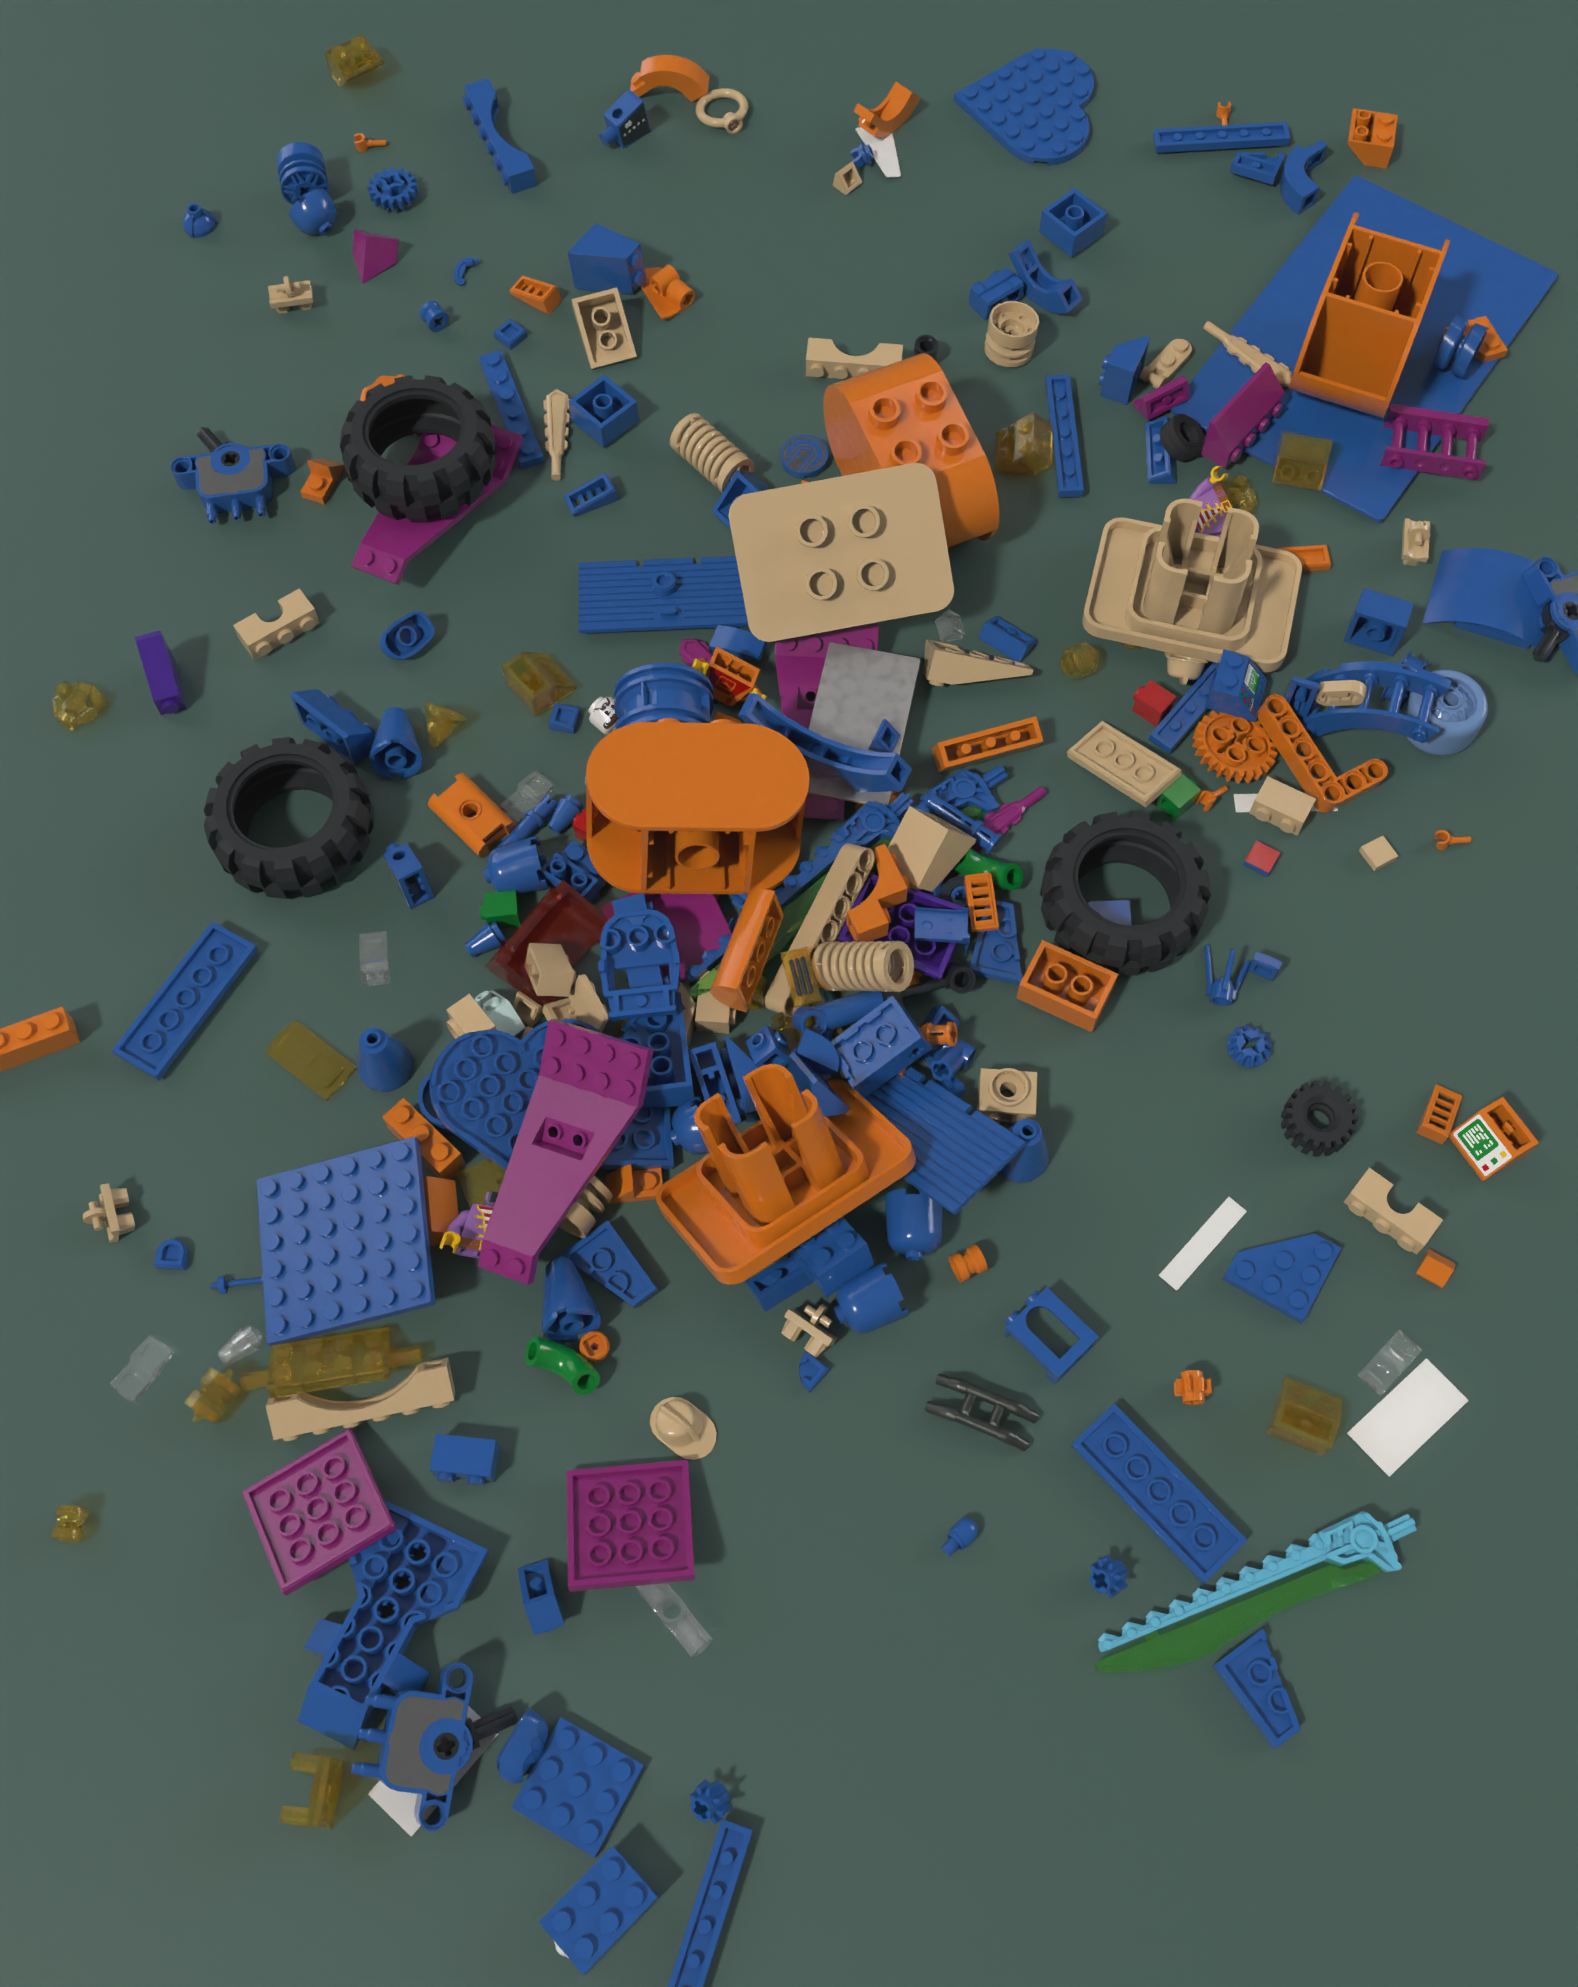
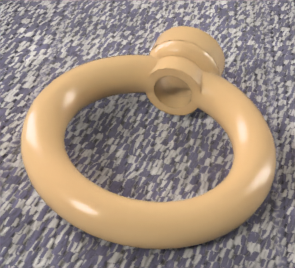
(730, 121)

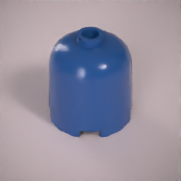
(516, 867)
(913, 1223)
(870, 1300)

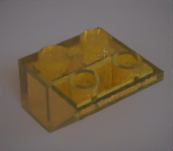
(352, 60)
(1024, 446)
(1301, 460)
(537, 680)
(1305, 1417)

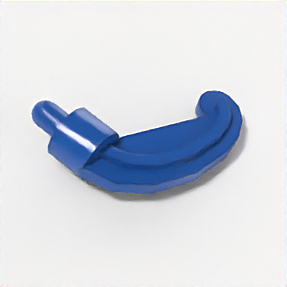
(461, 267)

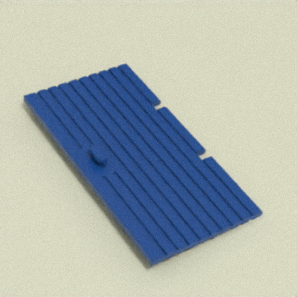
(621, 597)
(951, 1148)

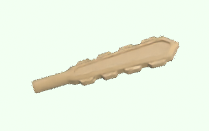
(1249, 354)
(556, 419)

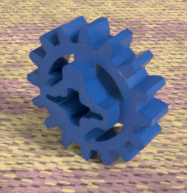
(392, 189)

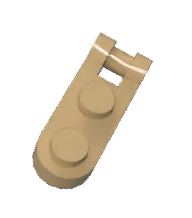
(1167, 363)

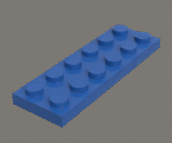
(185, 1000)
(1158, 1493)

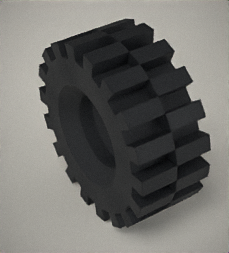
(1330, 1103)

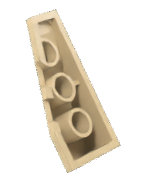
(953, 666)

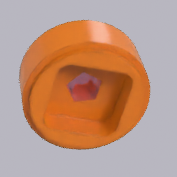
(594, 1346)

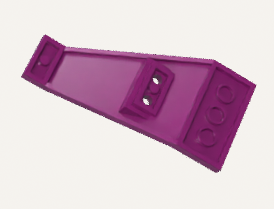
(394, 542)
(800, 671)
(583, 1088)

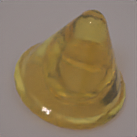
(441, 722)

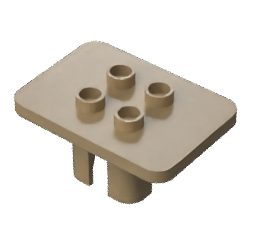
(841, 552)
(1193, 589)

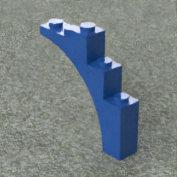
(827, 758)

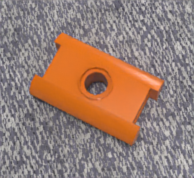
(467, 798)

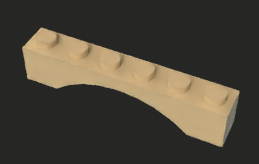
(302, 1413)

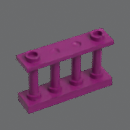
(1440, 424)

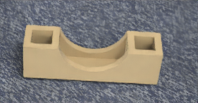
(828, 362)

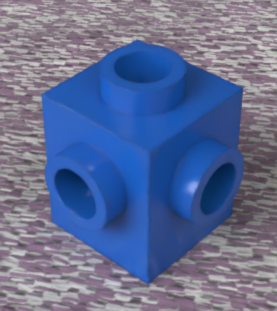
(768, 1047)

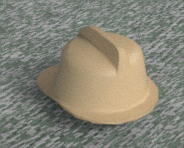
(1184, 667)
(683, 1428)

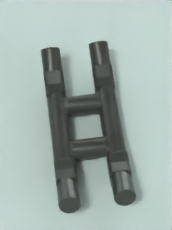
(964, 1415)

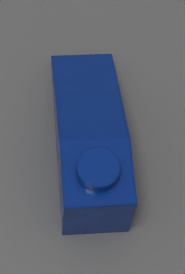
(1300, 695)
(713, 1076)

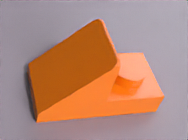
(321, 480)
(633, 1185)

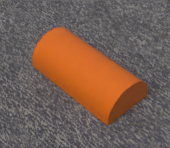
(748, 949)

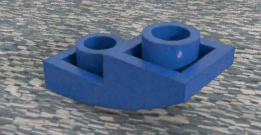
(738, 642)

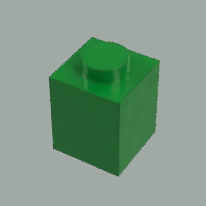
(1179, 797)
(501, 908)

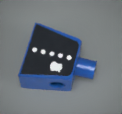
(625, 121)

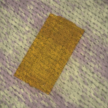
(310, 1060)

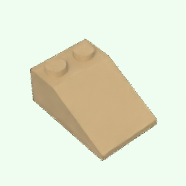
(603, 328)

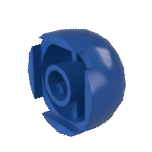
(315, 213)
(685, 1129)

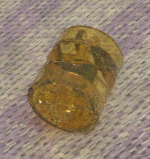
(212, 1396)

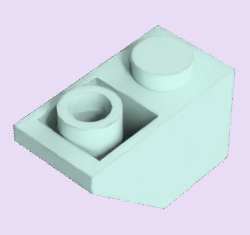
(500, 1012)

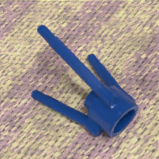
(1222, 991)

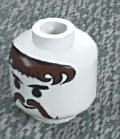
(603, 715)

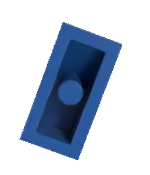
(540, 1597)

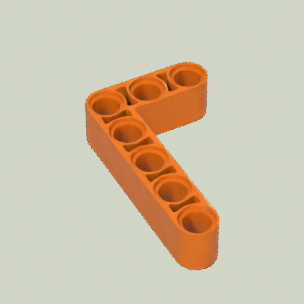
(1313, 760)

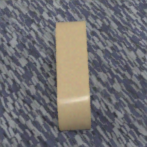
(1341, 693)

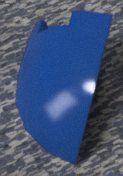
(818, 1052)

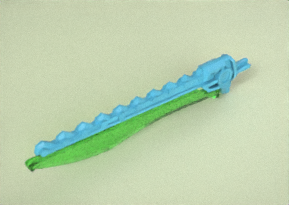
(1340, 1544)

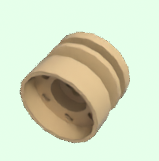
(1011, 334)
(579, 1219)

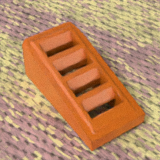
(538, 294)
(980, 885)
(1430, 1130)

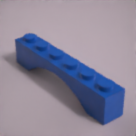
(514, 164)

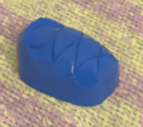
(406, 635)
(522, 1747)

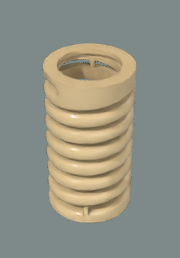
(708, 451)
(863, 966)

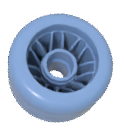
(1456, 712)

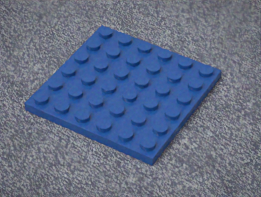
(344, 1242)

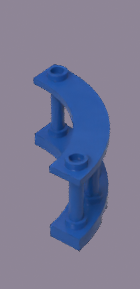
(1378, 674)

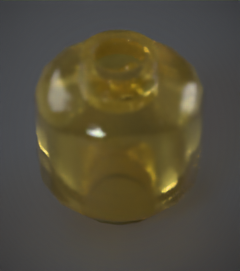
(1079, 660)

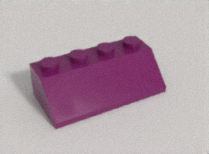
(1244, 417)

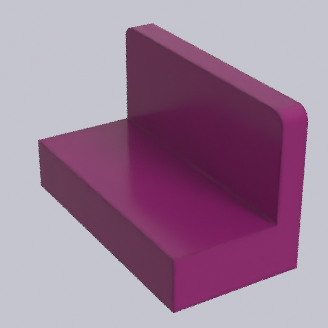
(1163, 398)

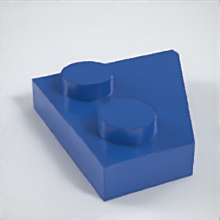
(1257, 166)

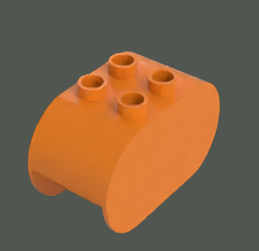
(1366, 319)
(909, 417)
(710, 802)

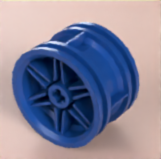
(663, 692)

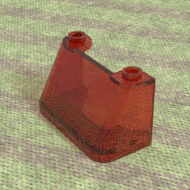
(557, 919)

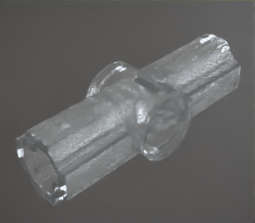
(685, 1626)

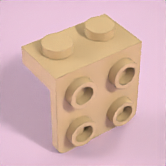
(580, 1005)

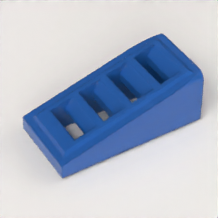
(594, 485)

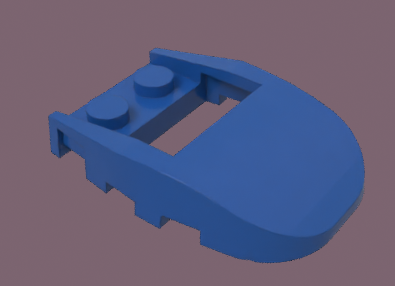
(634, 942)

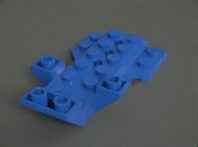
(369, 1650)

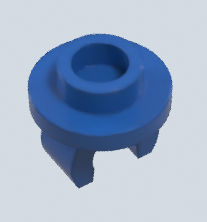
(862, 155)

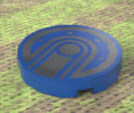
(804, 456)

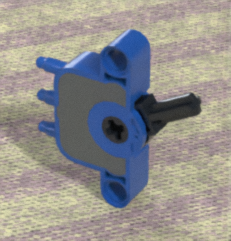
(232, 475)
(1559, 609)
(411, 1736)

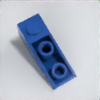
(740, 1066)

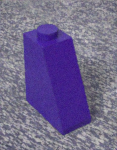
(161, 672)

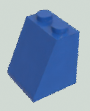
(606, 261)

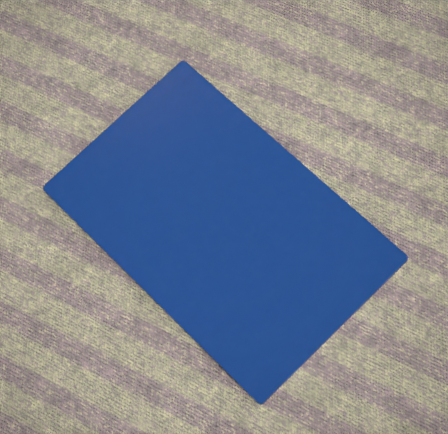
(1472, 283)

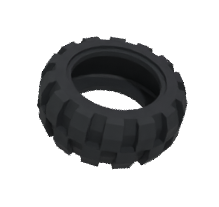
(410, 409)
(273, 771)
(1137, 843)

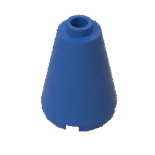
(395, 746)
(383, 1061)
(1033, 1158)
(567, 1303)

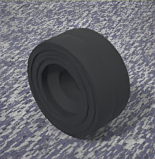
(1182, 437)

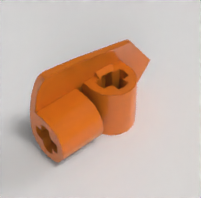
(666, 291)

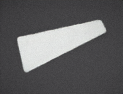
(884, 152)

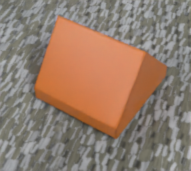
(1435, 1268)

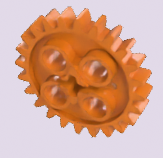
(1234, 747)

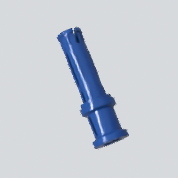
(976, 829)

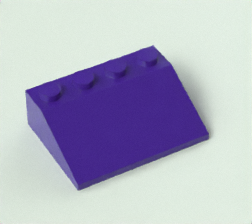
(928, 956)

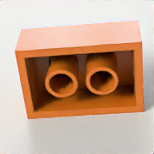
(1066, 986)

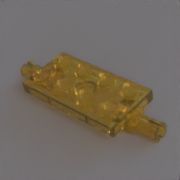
(330, 1363)

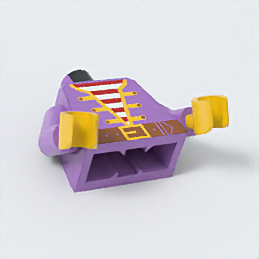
(1214, 504)
(469, 1227)

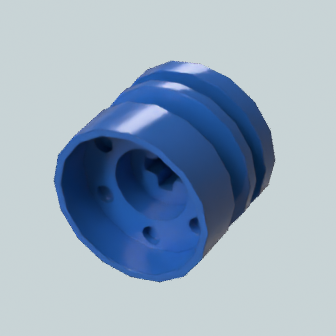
(300, 171)

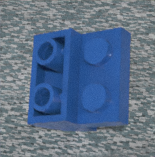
(576, 869)

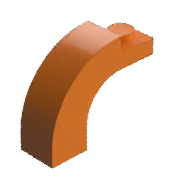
(671, 72)
(890, 113)

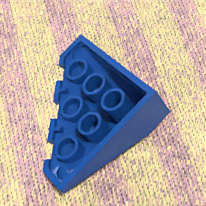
(670, 1069)

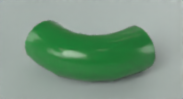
(1004, 875)
(563, 1362)

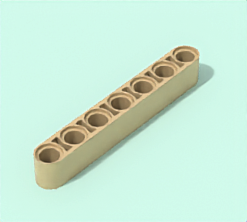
(825, 915)

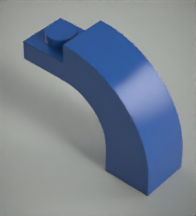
(1295, 186)
(1041, 287)

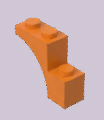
(871, 917)

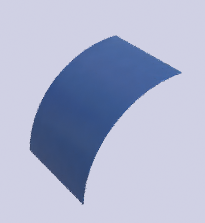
(1485, 590)

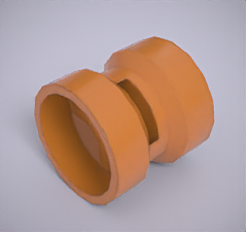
(968, 1264)

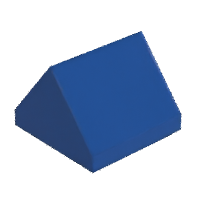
(885, 738)

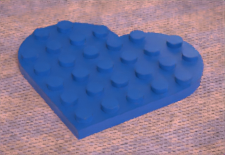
(1034, 105)
(485, 1087)

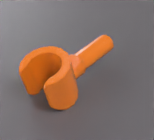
(1223, 112)
(362, 144)
(1208, 798)
(1442, 834)

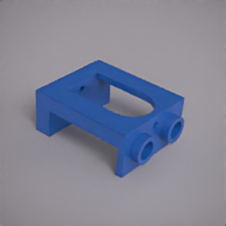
(1036, 1348)

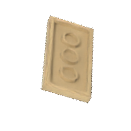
(1124, 763)

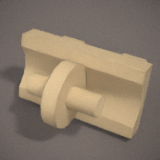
(290, 294)
(1415, 542)
(115, 1224)
(798, 1322)

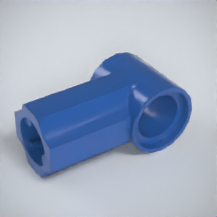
(952, 1059)

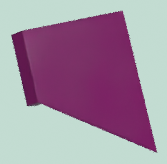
(373, 253)

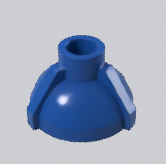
(198, 221)

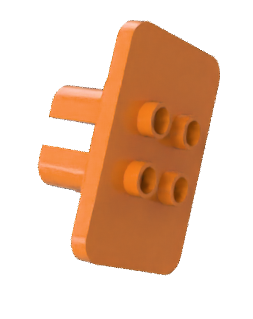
(781, 1176)

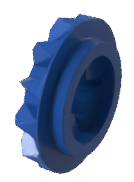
(1249, 1057)

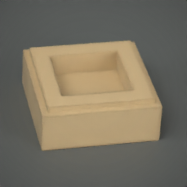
(1378, 853)

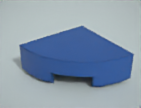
(811, 1371)

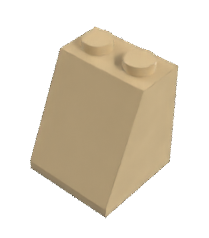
(927, 848)

